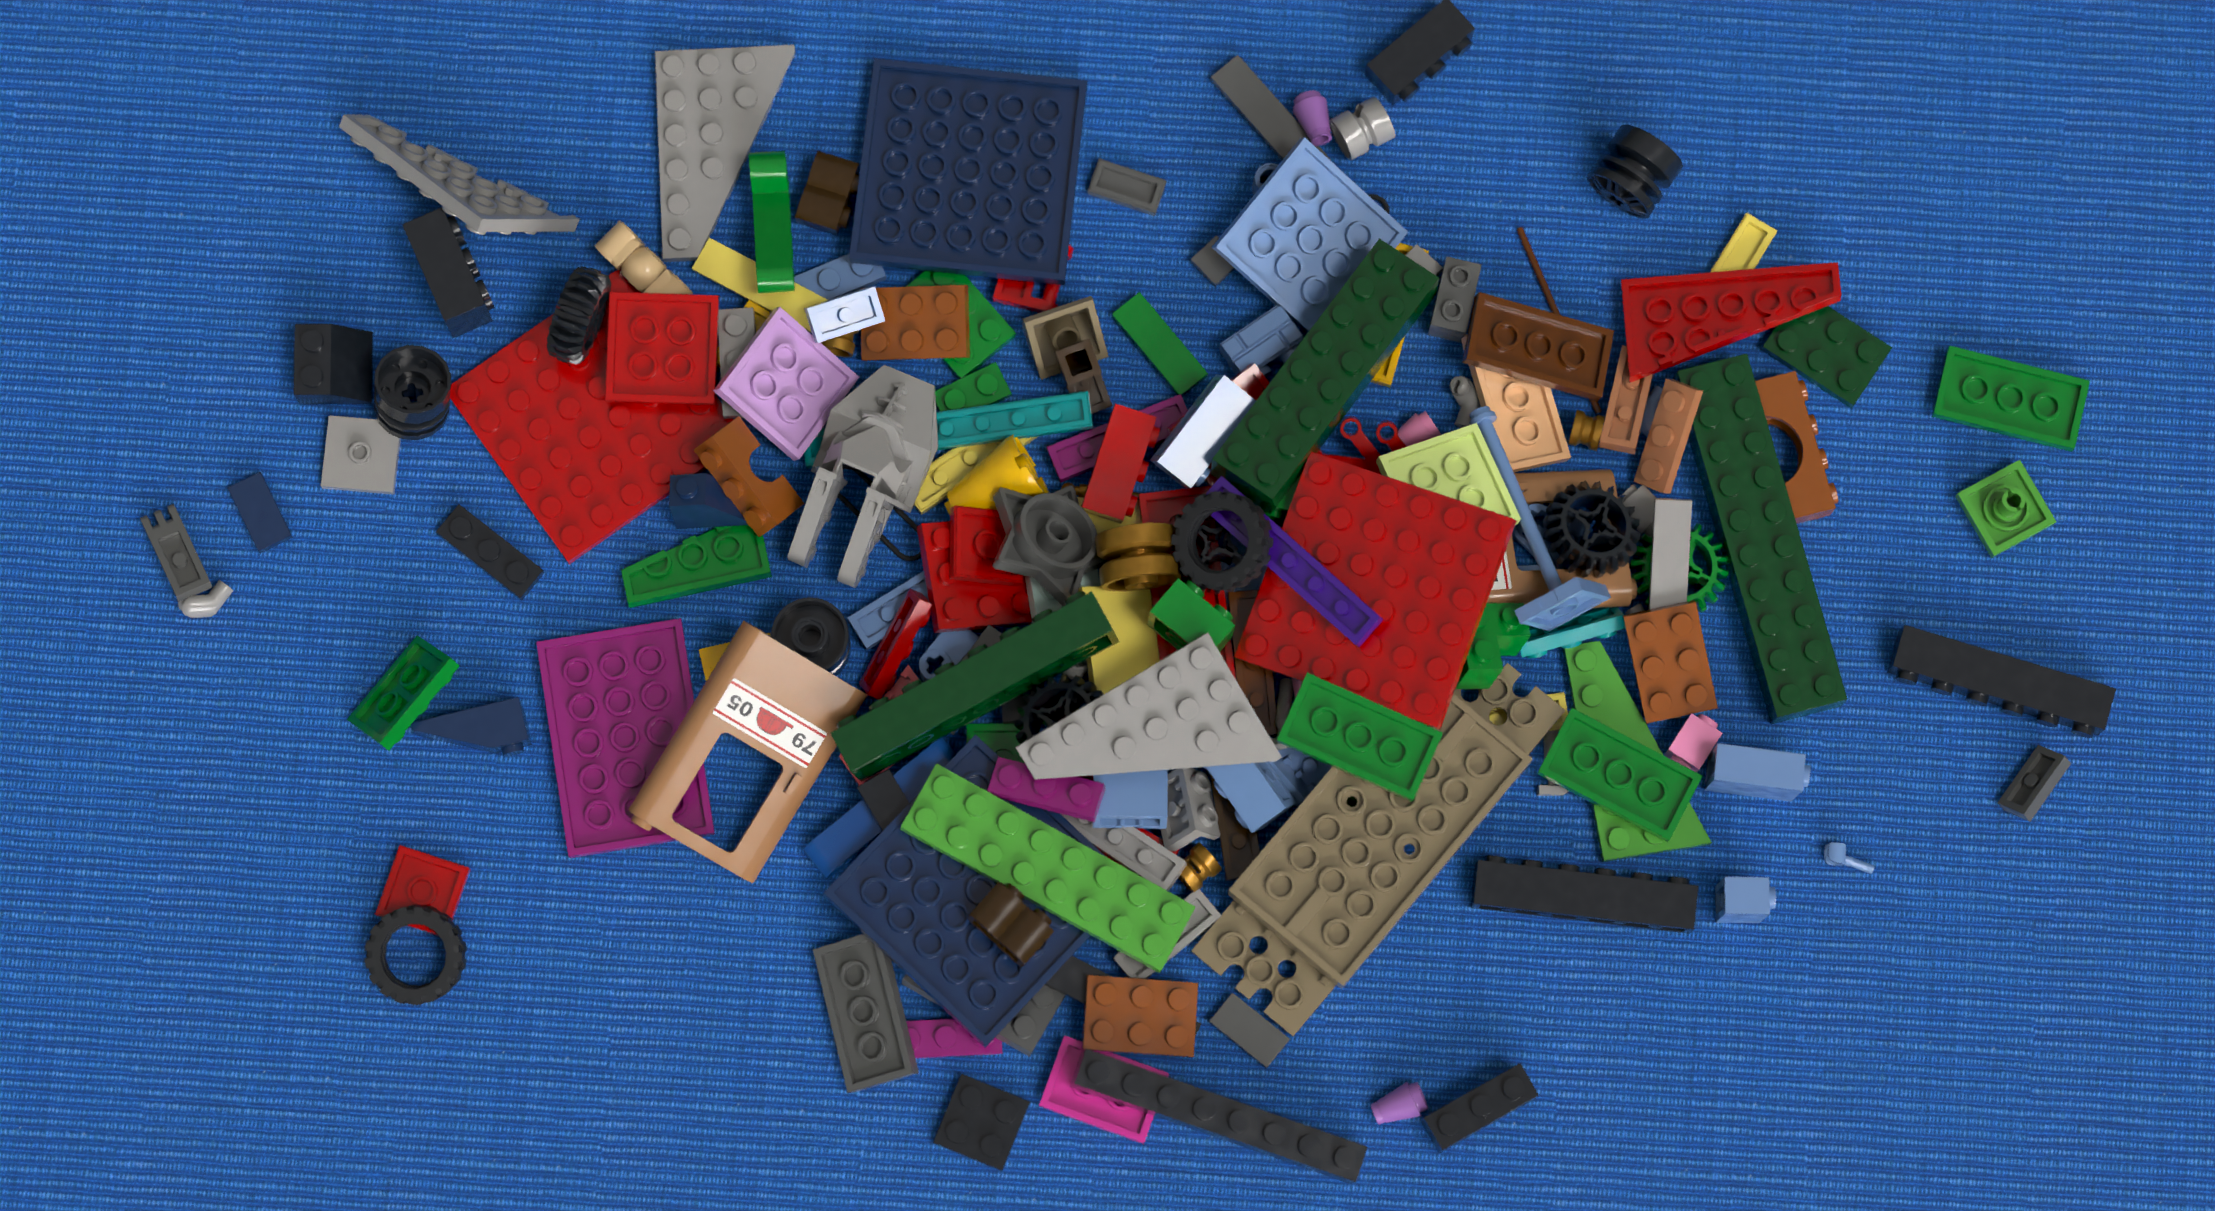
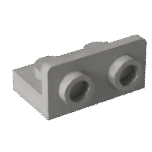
(1189, 809)

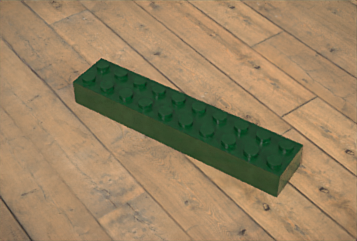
(1761, 543)

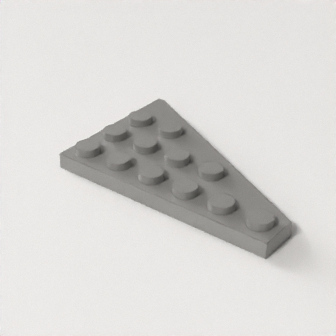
(707, 123)
(455, 183)
(1164, 718)

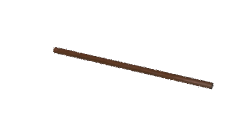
(1543, 284)

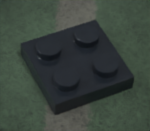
(981, 1122)

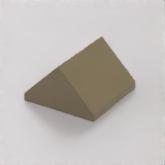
(1061, 328)

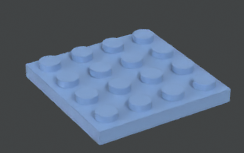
(1305, 233)

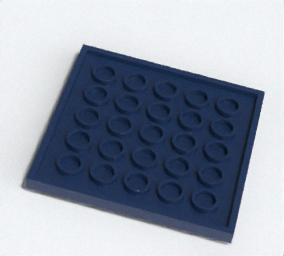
(968, 171)
(918, 908)

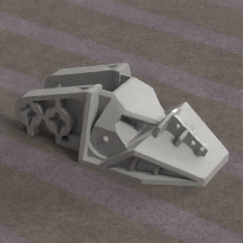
(884, 431)

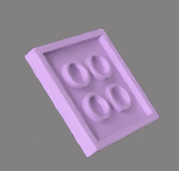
(786, 383)

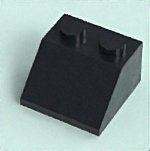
(332, 365)

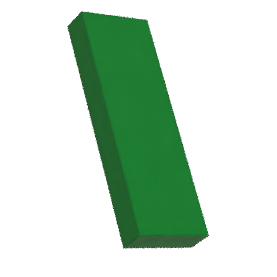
(1159, 344)

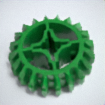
(1695, 573)

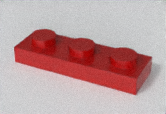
(896, 644)

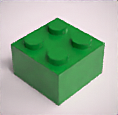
(1185, 616)

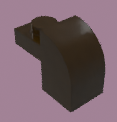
(1082, 373)

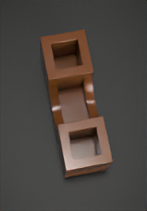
(727, 459)

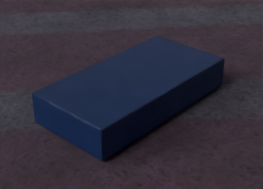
(260, 512)

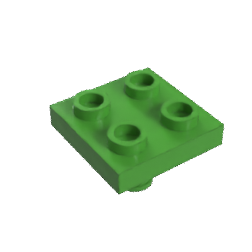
(2005, 508)

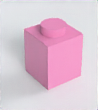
(1694, 742)

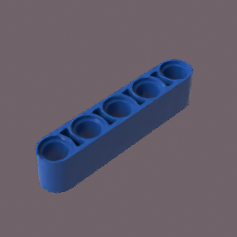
(858, 828)

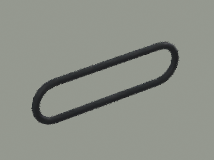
(897, 510)

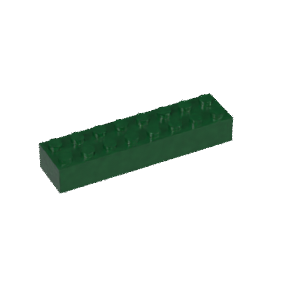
(1325, 375)
(974, 686)

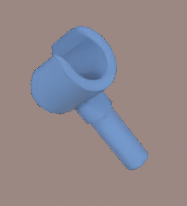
(1836, 855)

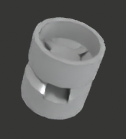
(1360, 129)

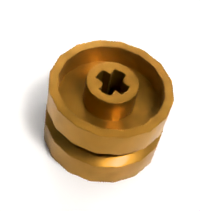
(1137, 557)

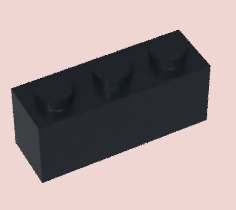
(1420, 52)
(1479, 1108)

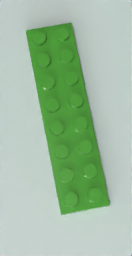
(1048, 868)

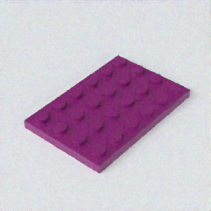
(610, 718)

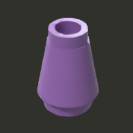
(1313, 116)
(1400, 1104)

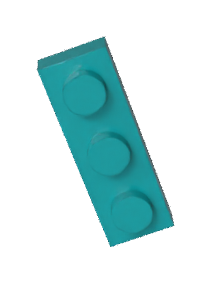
(1590, 624)

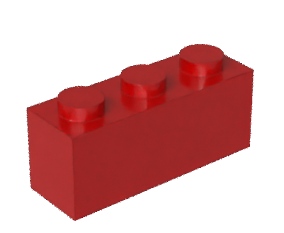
(1120, 464)

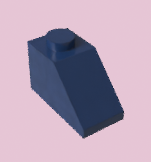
(701, 503)

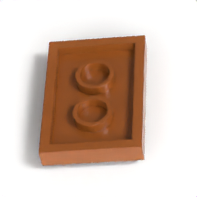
(919, 324)
(1670, 661)
(1140, 1016)

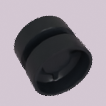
(815, 632)

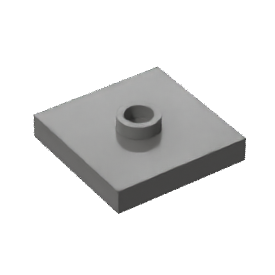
(359, 456)

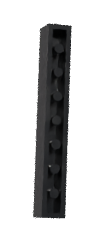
(1218, 1116)

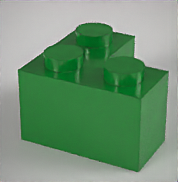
(1496, 636)

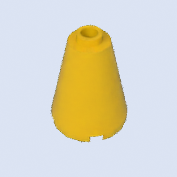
(1004, 467)

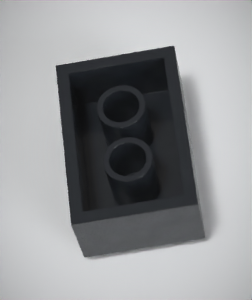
(450, 271)

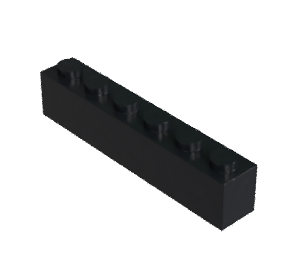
(2002, 681)
(1583, 895)

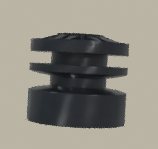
(1634, 171)
(416, 375)

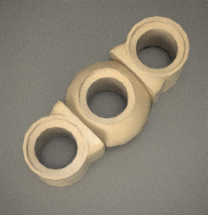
(638, 262)

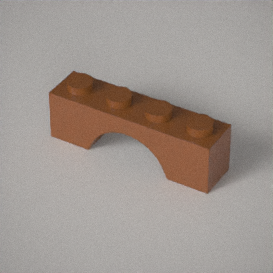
(1785, 408)

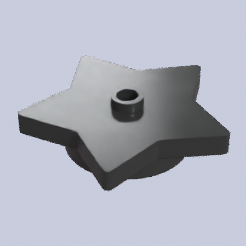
(1047, 539)

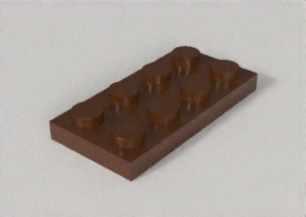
(1538, 346)

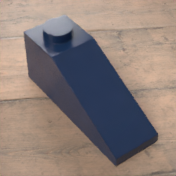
(487, 728)

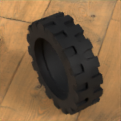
(1186, 537)
(378, 965)

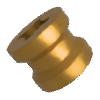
(1586, 430)

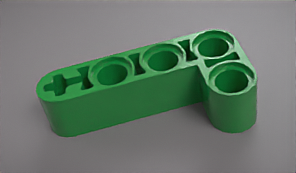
(772, 222)

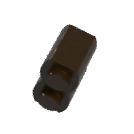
(828, 194)
(1011, 923)

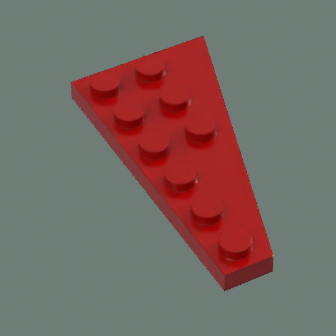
(1700, 312)

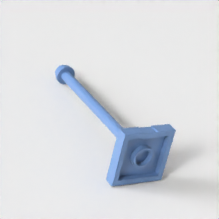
(1563, 600)

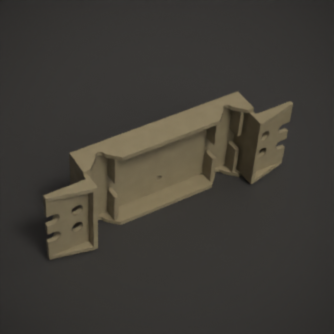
(1340, 872)

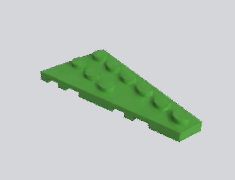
(1603, 696)

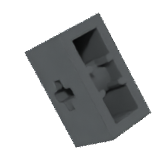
(1454, 299)

